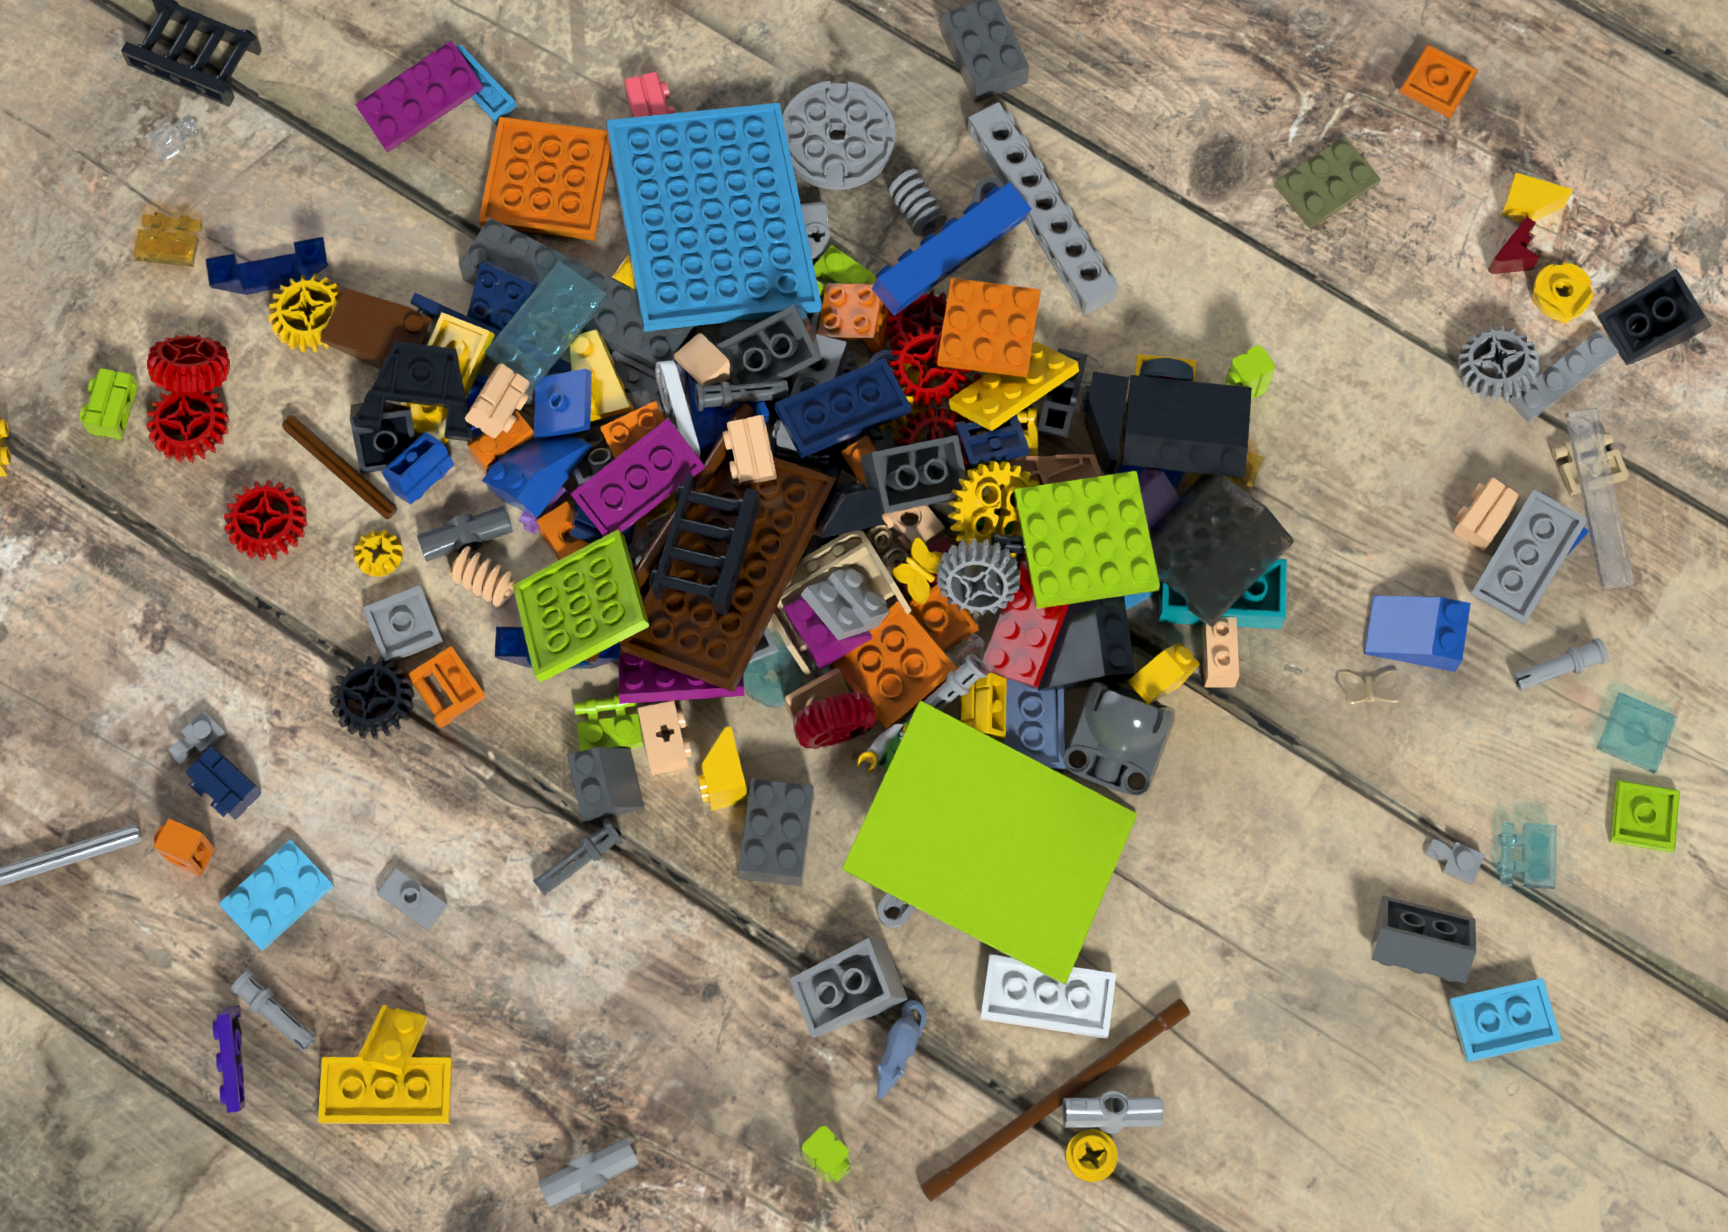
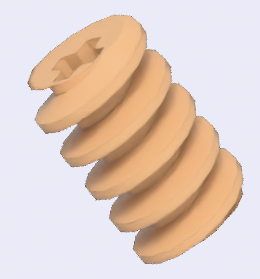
(481, 578)

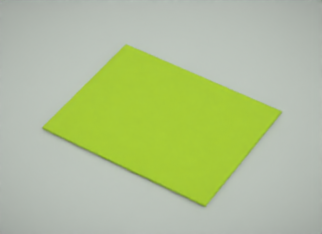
(990, 842)

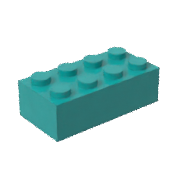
(1258, 607)

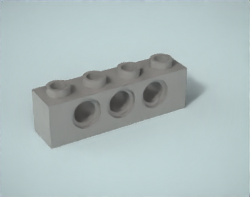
(833, 358)

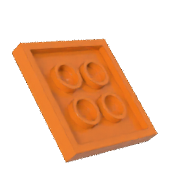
(989, 327)
(896, 666)

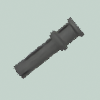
(727, 394)
(588, 844)

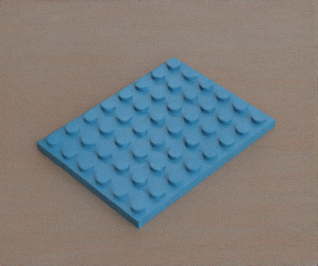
(712, 216)

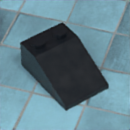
(1654, 318)
(1104, 408)

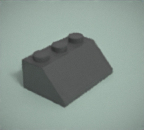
(772, 348)
(1424, 939)

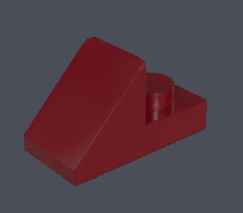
(1514, 254)

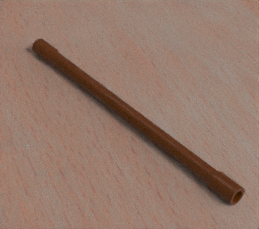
(701, 480)
(948, 1177)

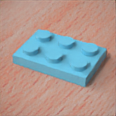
(276, 895)
(1504, 1020)

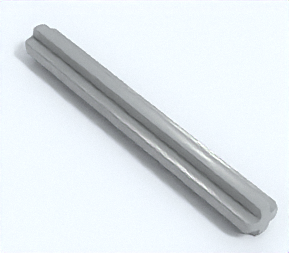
(70, 854)

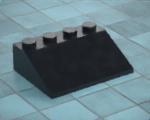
(1187, 426)
(1091, 647)

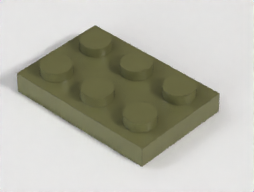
(1327, 182)

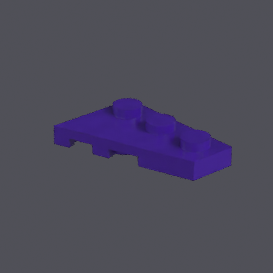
(230, 1042)

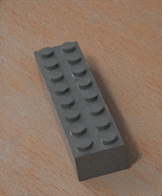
(616, 319)

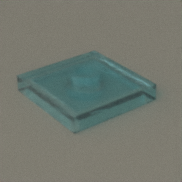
(1637, 732)

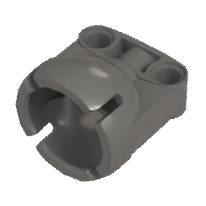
(1119, 737)

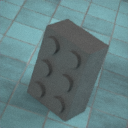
(984, 49)
(915, 474)
(776, 832)

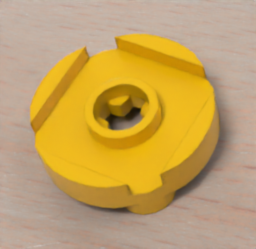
(1558, 307)

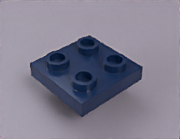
(498, 295)

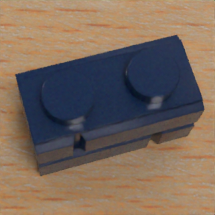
(222, 783)

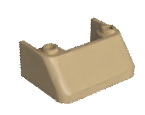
(842, 552)

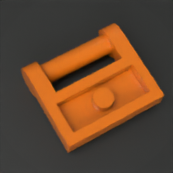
(455, 682)

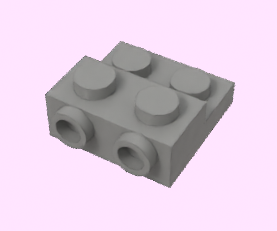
(846, 603)

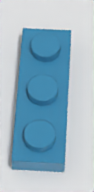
(493, 97)

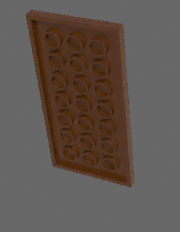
(684, 626)

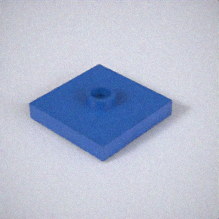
(563, 403)

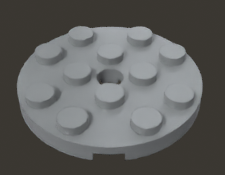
(842, 107)

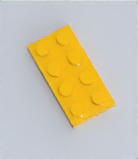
(470, 345)
(1002, 396)
(373, 1096)

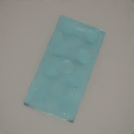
(546, 324)

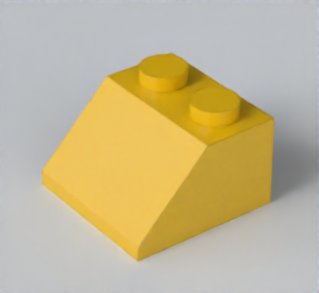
(722, 774)

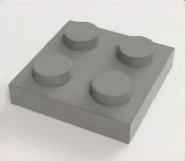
(402, 624)

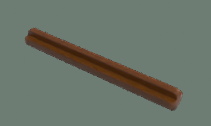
(339, 467)

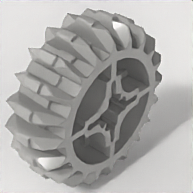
(1486, 376)
(978, 582)

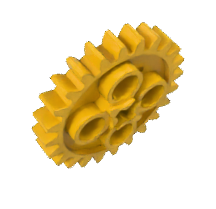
(972, 507)

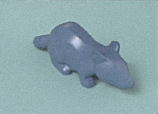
(900, 1045)

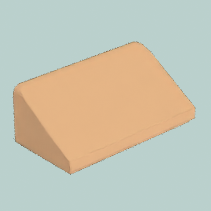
(703, 361)
(815, 691)

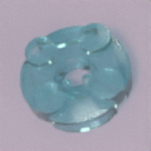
(765, 691)

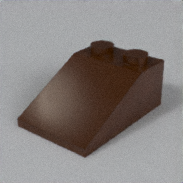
(370, 326)

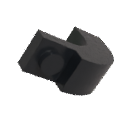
(1062, 400)

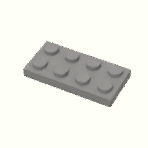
(1529, 557)

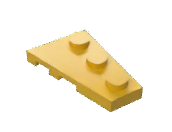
(607, 389)

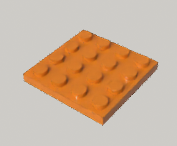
(547, 178)

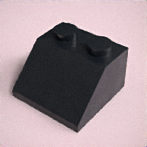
(850, 510)

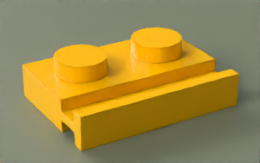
(392, 1039)

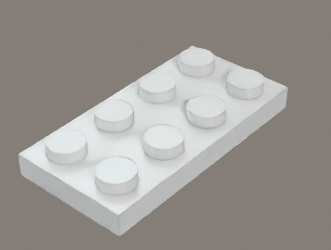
(1032, 999)

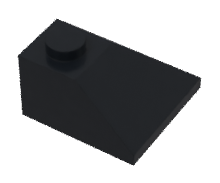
(380, 447)

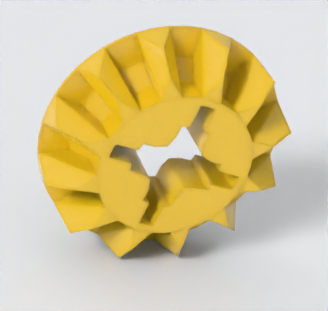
(385, 563)
(1098, 1142)

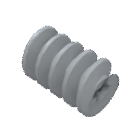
(915, 203)

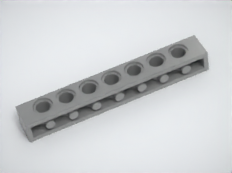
(1086, 293)

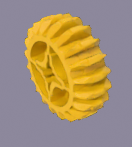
(286, 313)

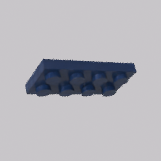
(842, 407)

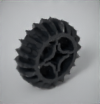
(348, 690)

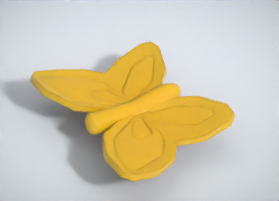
(918, 570)

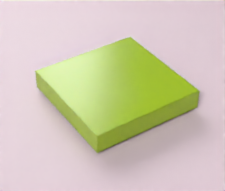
(1645, 816)

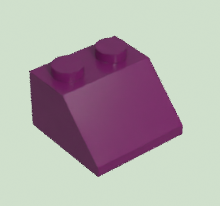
(816, 635)

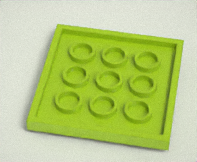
(1086, 539)
(580, 606)

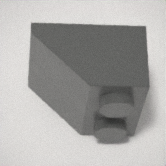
(605, 782)

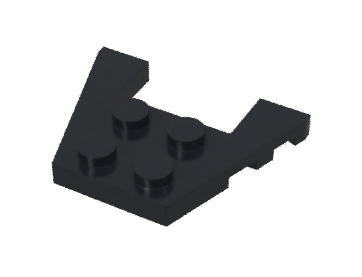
(421, 377)

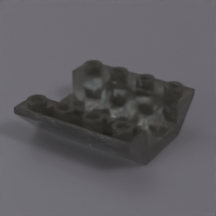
(1216, 545)

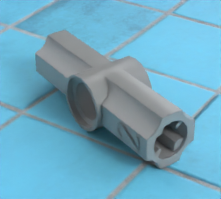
(1099, 1112)
(588, 1173)

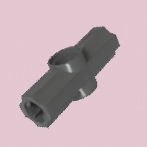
(463, 532)

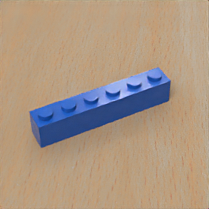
(950, 248)

